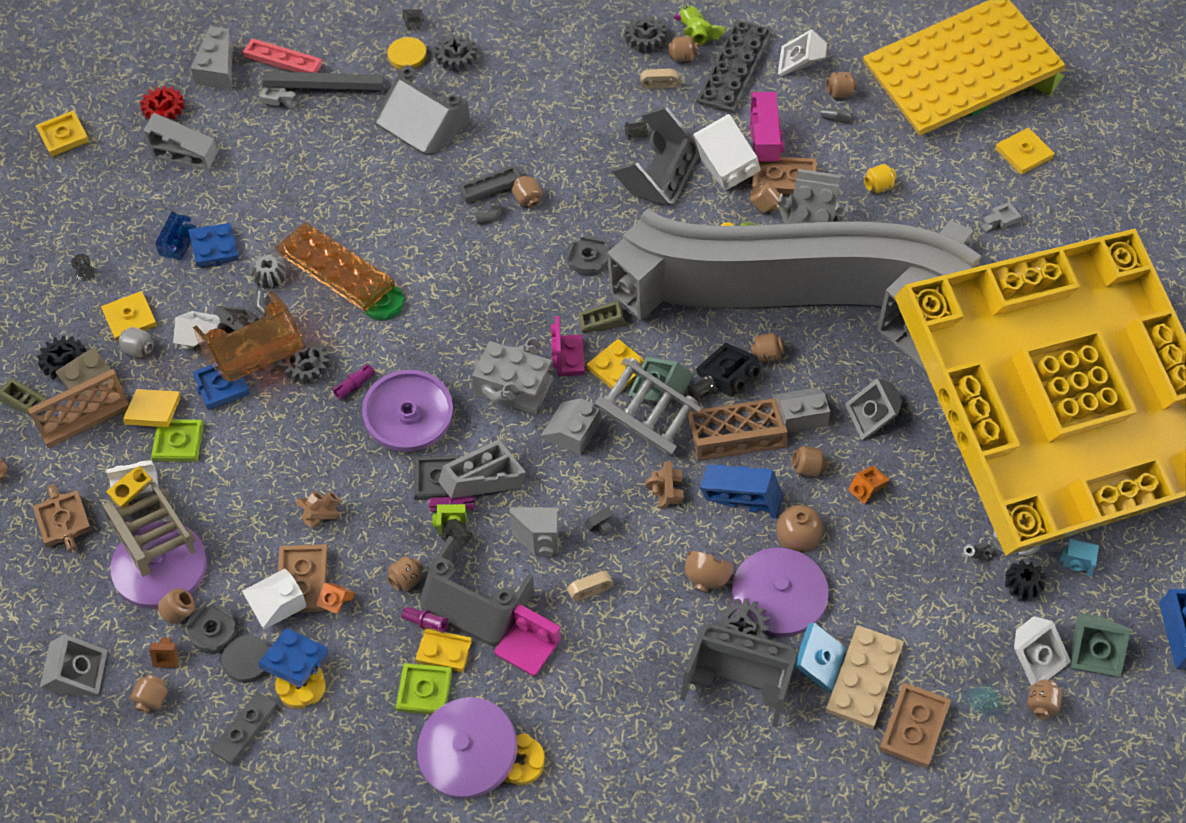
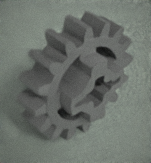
(645, 33)
(455, 52)
(306, 363)
(745, 614)

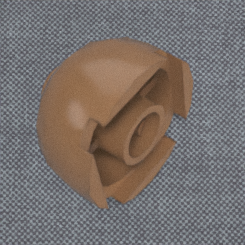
(799, 528)
(706, 571)

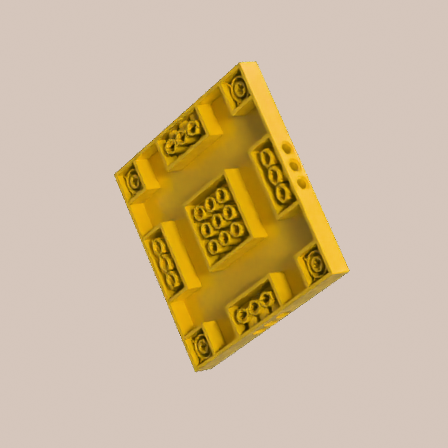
(1059, 385)

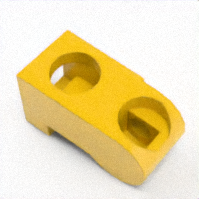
(129, 487)

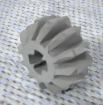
(268, 270)

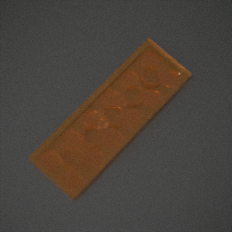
(335, 266)

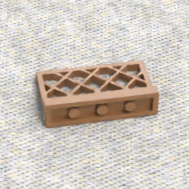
(80, 417)
(739, 441)

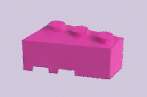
(765, 127)

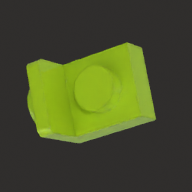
(447, 513)

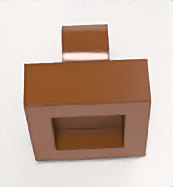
(164, 654)

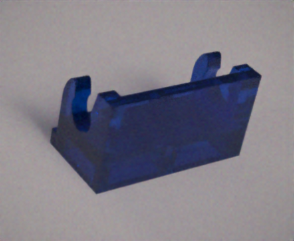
(174, 236)

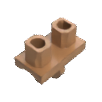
(662, 485)
(319, 507)

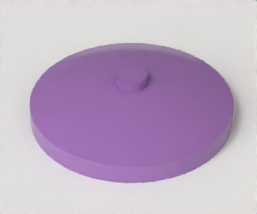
(407, 410)
(168, 570)
(786, 586)
(467, 748)

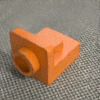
(867, 482)
(333, 597)

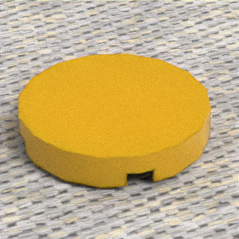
(407, 52)

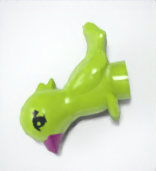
(697, 27)

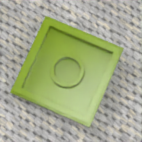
(178, 441)
(423, 688)

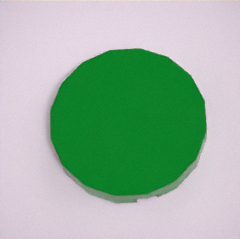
(387, 306)

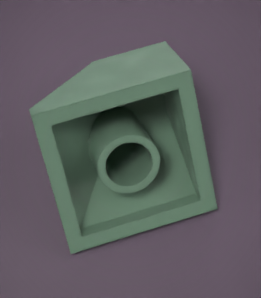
(666, 371)
(1099, 645)

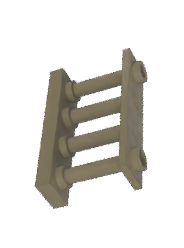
(134, 543)

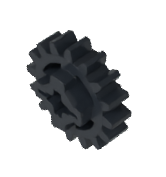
(59, 354)

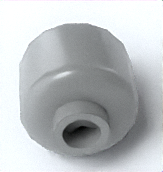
(136, 342)

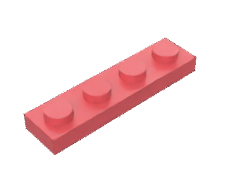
(281, 57)

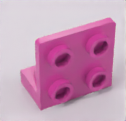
(566, 352)
(529, 641)

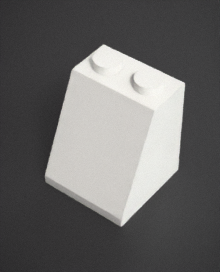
(726, 152)

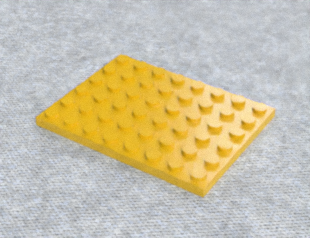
(963, 64)

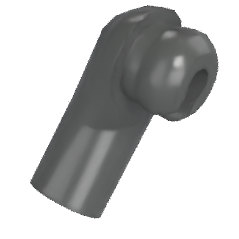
(842, 116)
(492, 214)
(260, 300)
(979, 550)

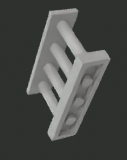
(627, 417)

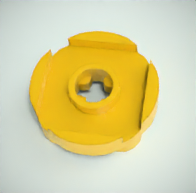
(305, 695)
(533, 762)

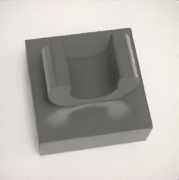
(600, 521)

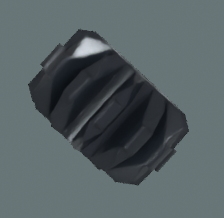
(1016, 578)

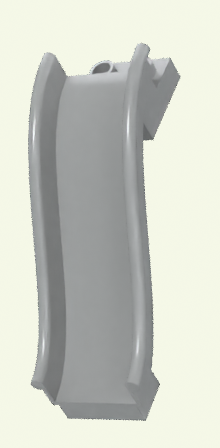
(780, 266)

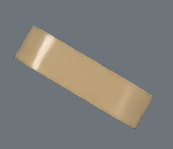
(659, 78)
(590, 586)

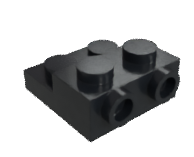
(730, 368)

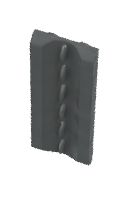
(735, 65)

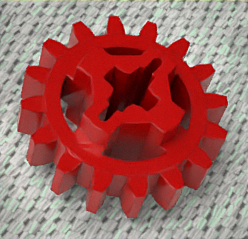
(162, 102)

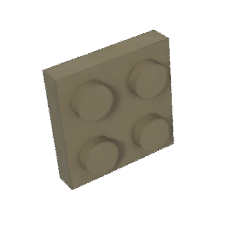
(83, 369)

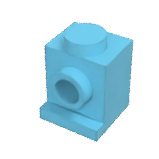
(1079, 556)

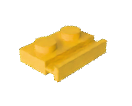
(444, 650)

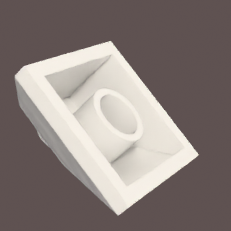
(801, 53)
(184, 326)
(275, 598)
(1040, 649)

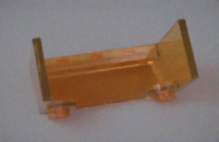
(252, 345)

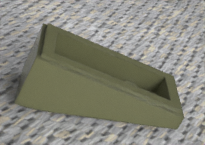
(607, 309)
(13, 385)

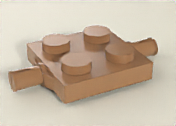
(62, 518)

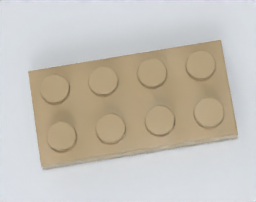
(864, 677)

